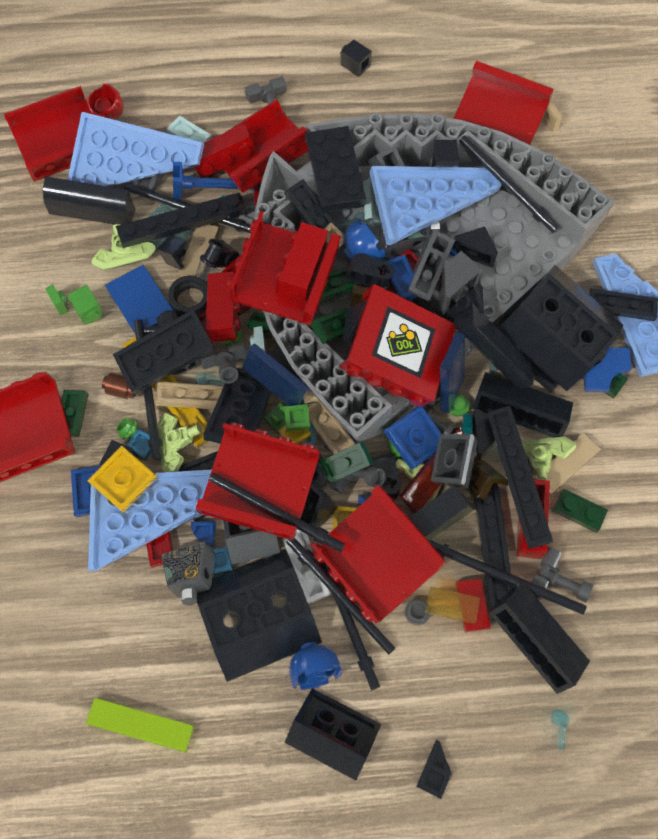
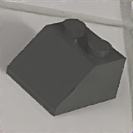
(457, 280)
(454, 460)
(248, 543)

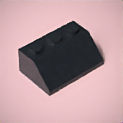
(333, 734)

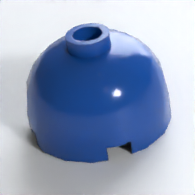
(360, 239)
(313, 666)

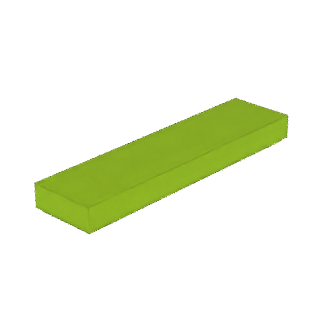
(140, 725)

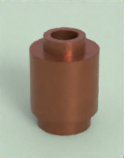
(116, 386)

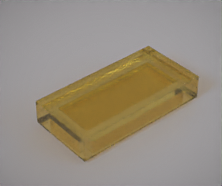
(452, 605)

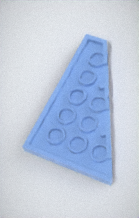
(120, 152)
(424, 195)
(638, 334)
(158, 510)

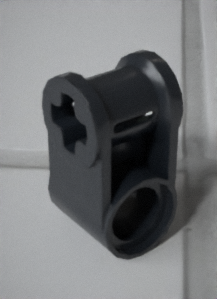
(219, 254)
(368, 271)
(387, 463)

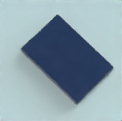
(452, 372)
(274, 376)

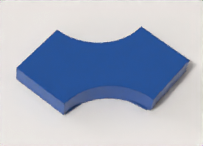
(614, 362)

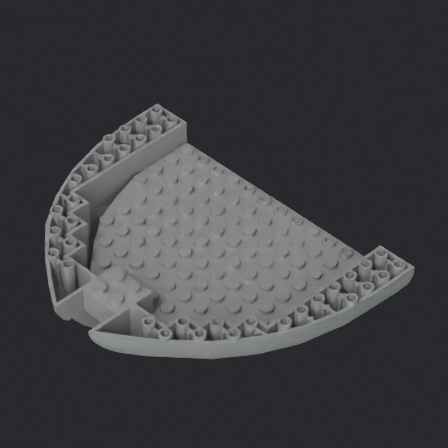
(523, 245)

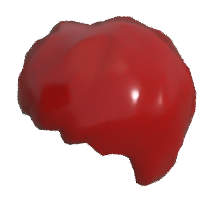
(105, 102)

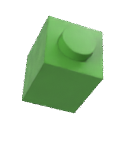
(85, 305)

